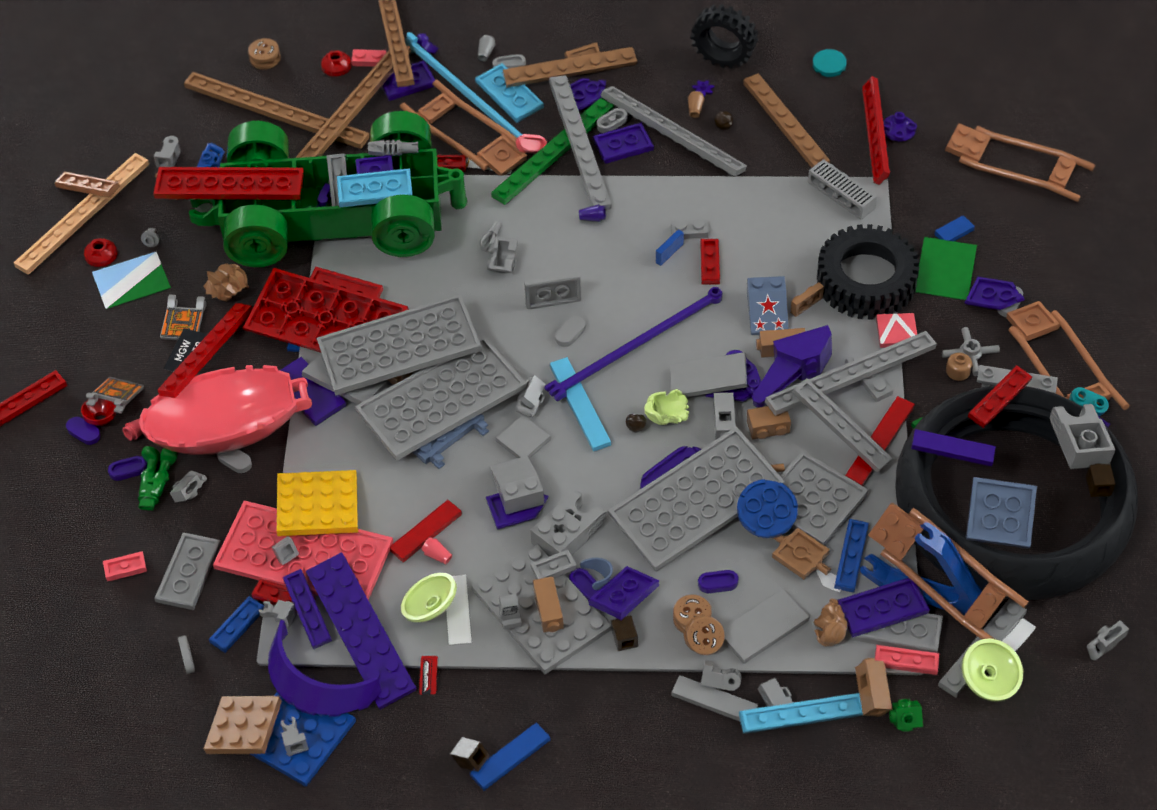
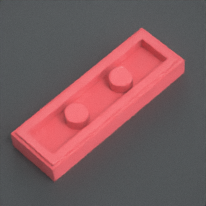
(908, 659)

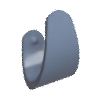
(602, 566)

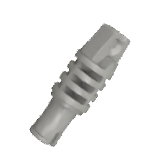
(393, 147)

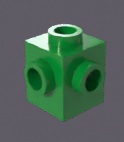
(906, 715)

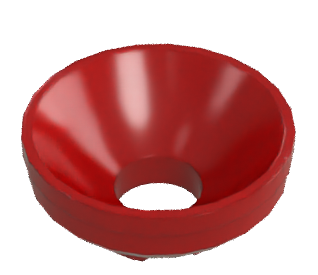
(336, 67)
(102, 256)
(102, 407)

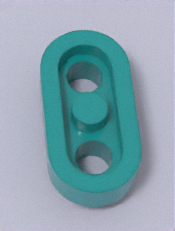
(1089, 398)

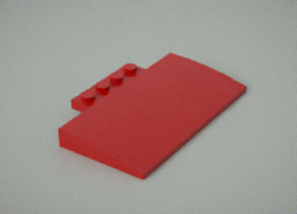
(306, 308)

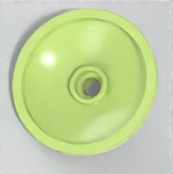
(429, 597)
(1001, 664)

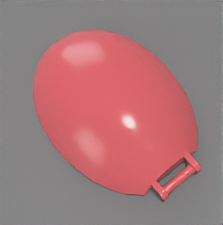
(224, 410)

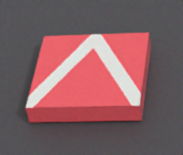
(895, 328)

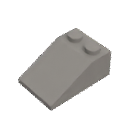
(518, 484)

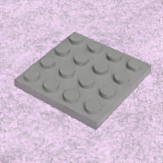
(822, 496)

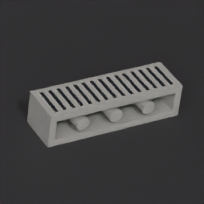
(842, 189)

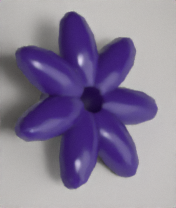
(703, 87)

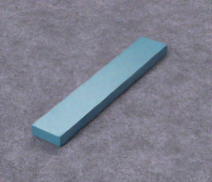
(581, 406)
(800, 713)

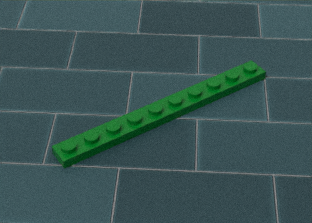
(547, 155)

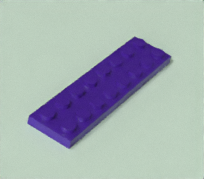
(360, 629)

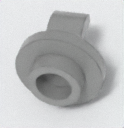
(150, 238)

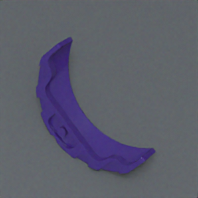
(311, 695)

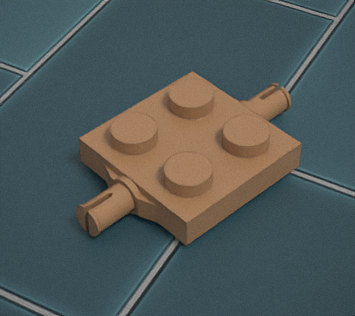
(801, 553)

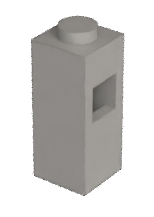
(723, 413)

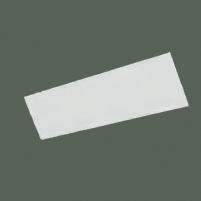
(458, 614)

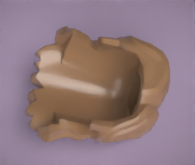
(832, 623)

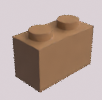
(764, 423)

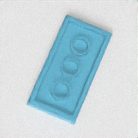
(515, 101)
(372, 187)

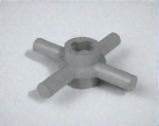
(971, 348)

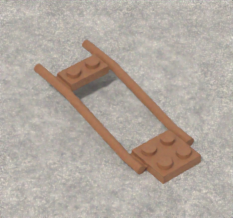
(971, 144)
(499, 155)
(1036, 321)
(897, 534)

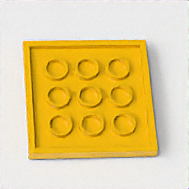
(317, 503)

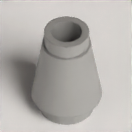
(486, 45)

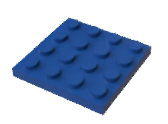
(321, 735)

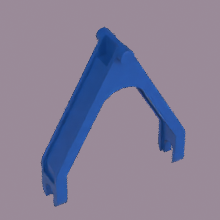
(940, 545)

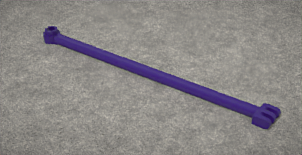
(559, 391)

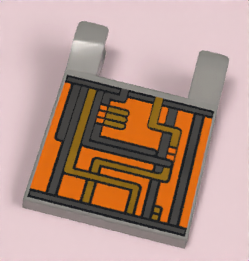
(179, 318)
(115, 390)

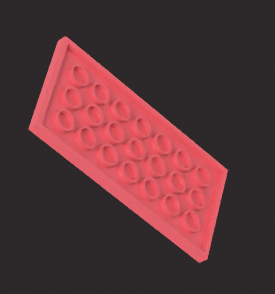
(254, 532)

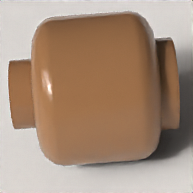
(959, 366)

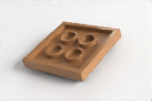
(243, 725)

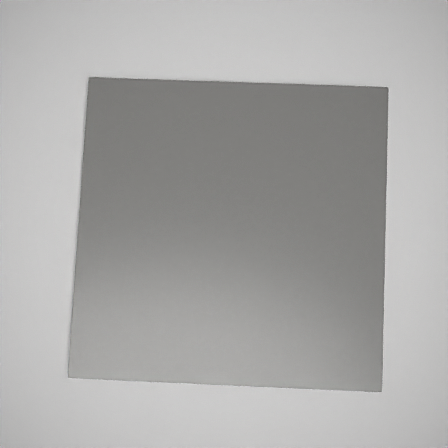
(762, 232)

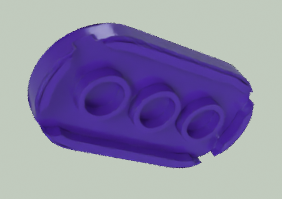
(667, 464)

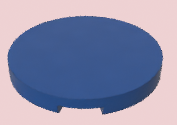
(767, 508)

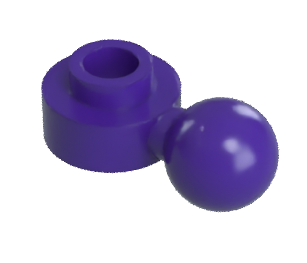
(424, 42)

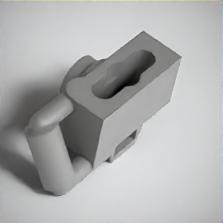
(531, 396)
(187, 486)
(1107, 639)
(774, 694)

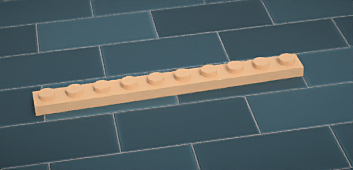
(78, 216)

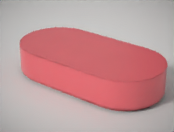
(530, 143)

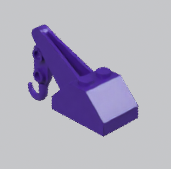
(794, 358)

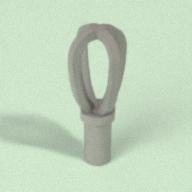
(492, 233)

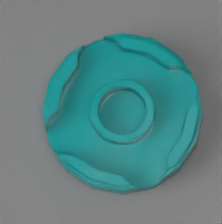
(829, 62)

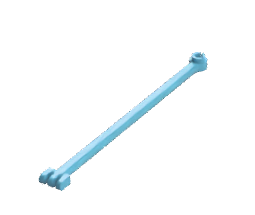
(411, 41)

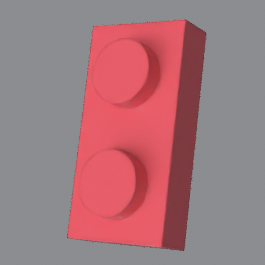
(367, 57)
(124, 566)

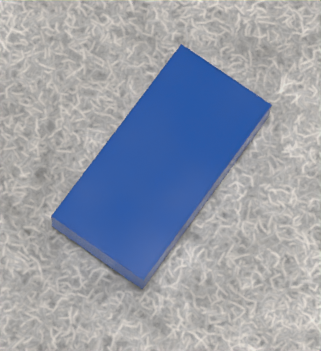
(955, 229)
(669, 247)

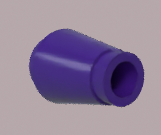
(593, 213)

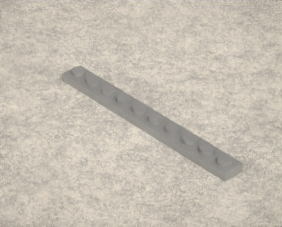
(674, 131)
(579, 142)
(856, 370)

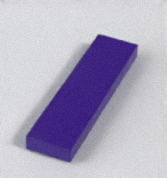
(953, 447)
(307, 609)

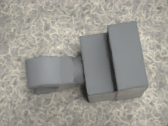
(282, 610)
(292, 740)

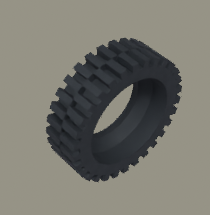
(868, 298)

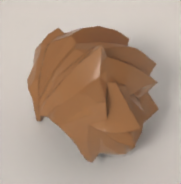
(226, 281)

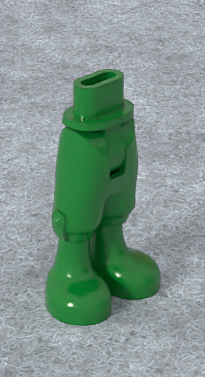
(153, 483)

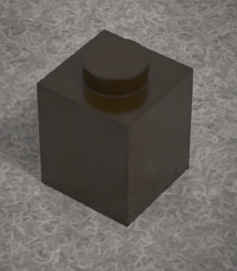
(1100, 480)
(624, 633)
(470, 754)

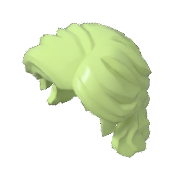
(667, 408)

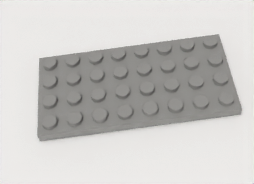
(398, 344)
(439, 399)
(691, 498)

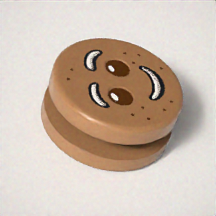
(264, 53)
(689, 607)
(704, 634)

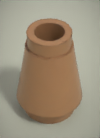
(695, 103)

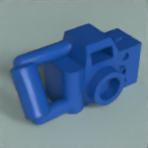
(209, 158)

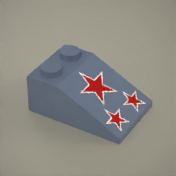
(767, 304)

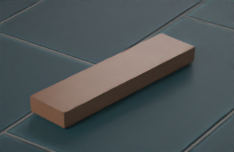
(87, 184)

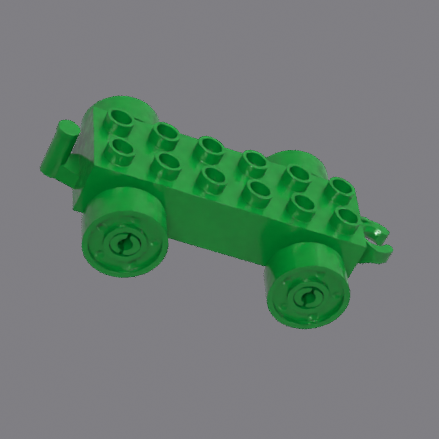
(400, 225)

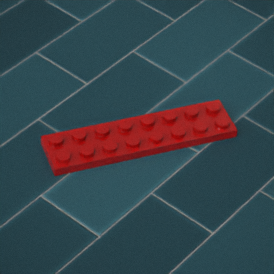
(228, 183)

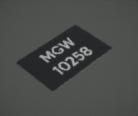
(185, 345)

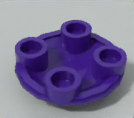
(899, 127)

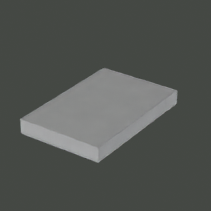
(552, 290)

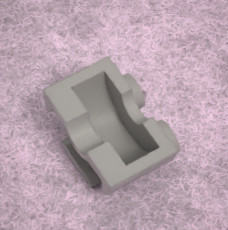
(503, 255)

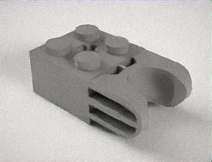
(1082, 437)
(566, 526)

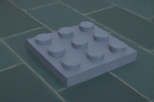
(1001, 512)

